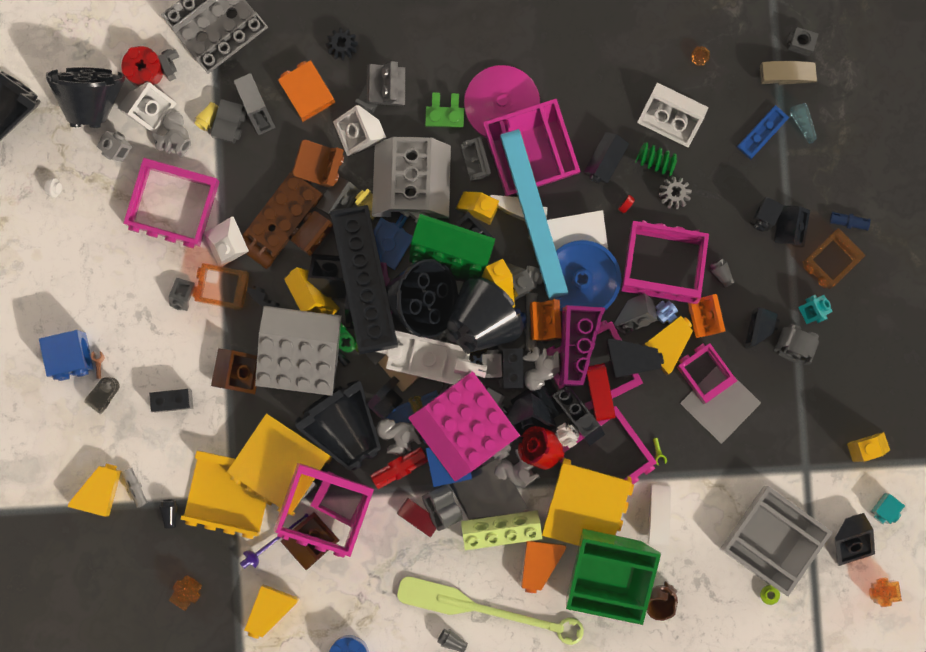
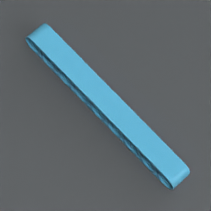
(534, 214)

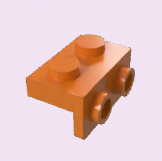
(706, 316)
(545, 320)

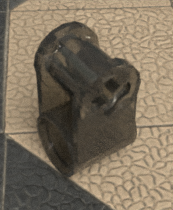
(100, 396)

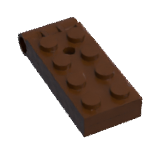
(284, 211)

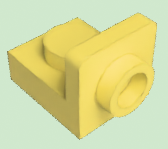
(365, 198)

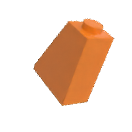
(539, 564)

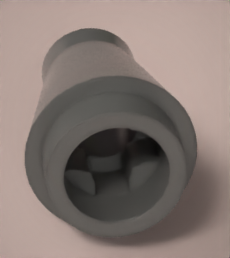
(722, 271)
(450, 640)

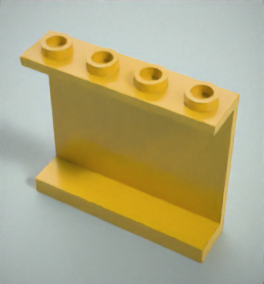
(270, 461)
(221, 501)
(587, 502)

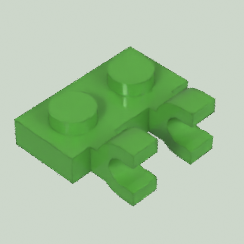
(445, 116)

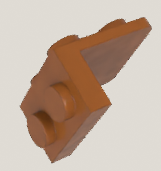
(318, 163)

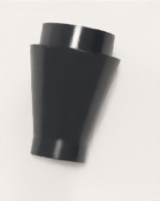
(169, 512)

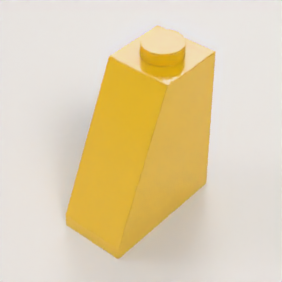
(478, 205)
(501, 276)
(306, 295)
(671, 342)
(868, 447)
(98, 491)
(268, 610)

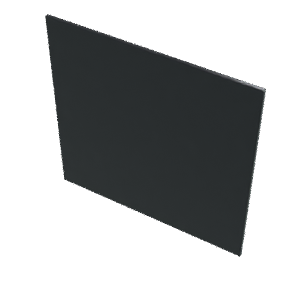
(488, 495)

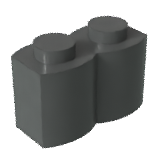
(228, 121)
(442, 507)

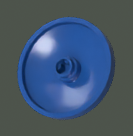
(589, 274)

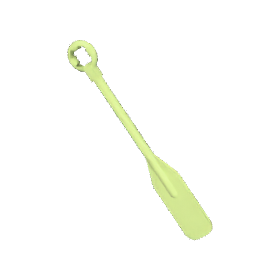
(453, 601)

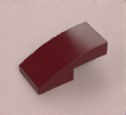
(417, 517)

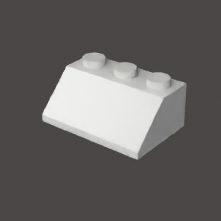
(673, 115)

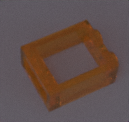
(846, 245)
(240, 289)

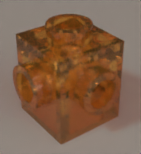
(185, 592)
(891, 594)

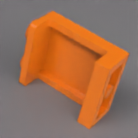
(306, 90)

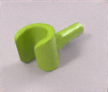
(658, 452)

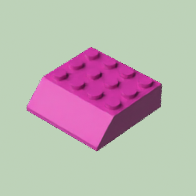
(544, 140)
(464, 426)

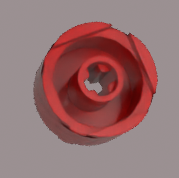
(136, 58)
(540, 448)

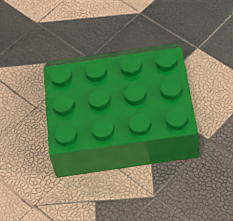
(458, 248)
(612, 577)

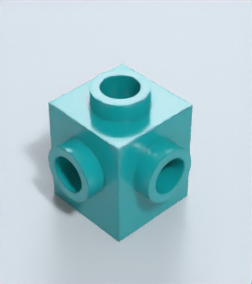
(815, 309)

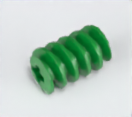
(657, 158)

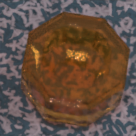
(700, 56)

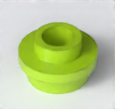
(763, 594)

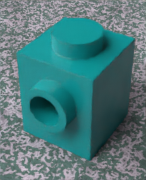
(887, 509)

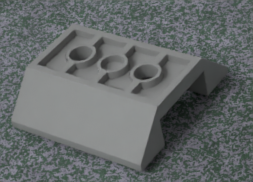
(224, 34)
(426, 175)

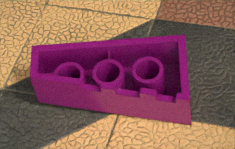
(578, 339)

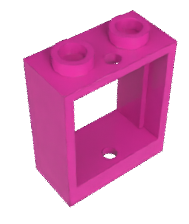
(730, 379)
(320, 495)

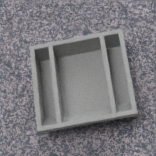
(298, 350)
(776, 540)

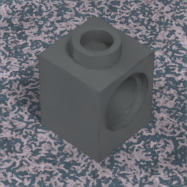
(810, 41)

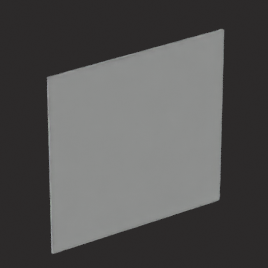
(725, 411)

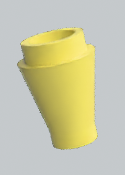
(206, 118)

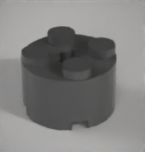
(797, 344)

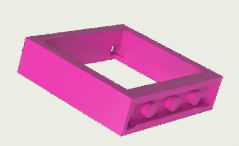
(136, 197)
(662, 290)
(615, 392)
(648, 466)
(320, 544)

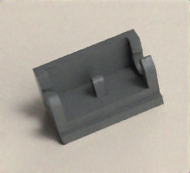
(475, 159)

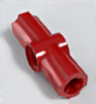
(399, 468)

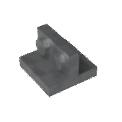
(386, 84)

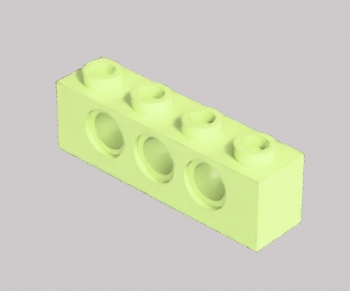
(501, 530)

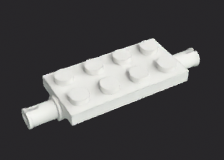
(430, 359)

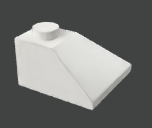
(147, 106)
(358, 130)
(226, 242)

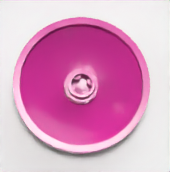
(498, 93)

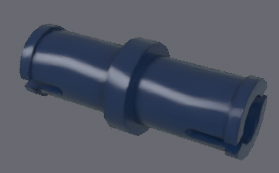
(850, 221)

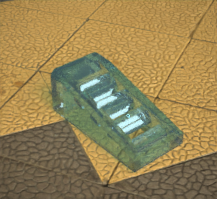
(803, 119)

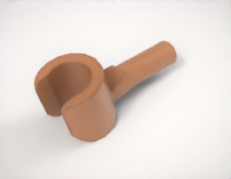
(98, 363)

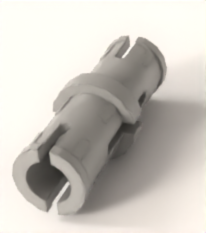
(134, 487)

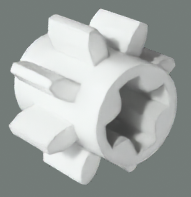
(567, 435)

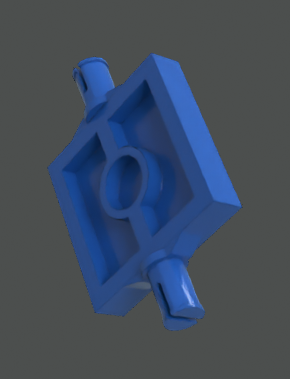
(392, 241)

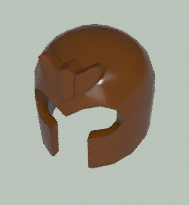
(663, 602)

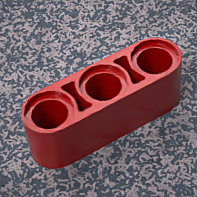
(600, 392)

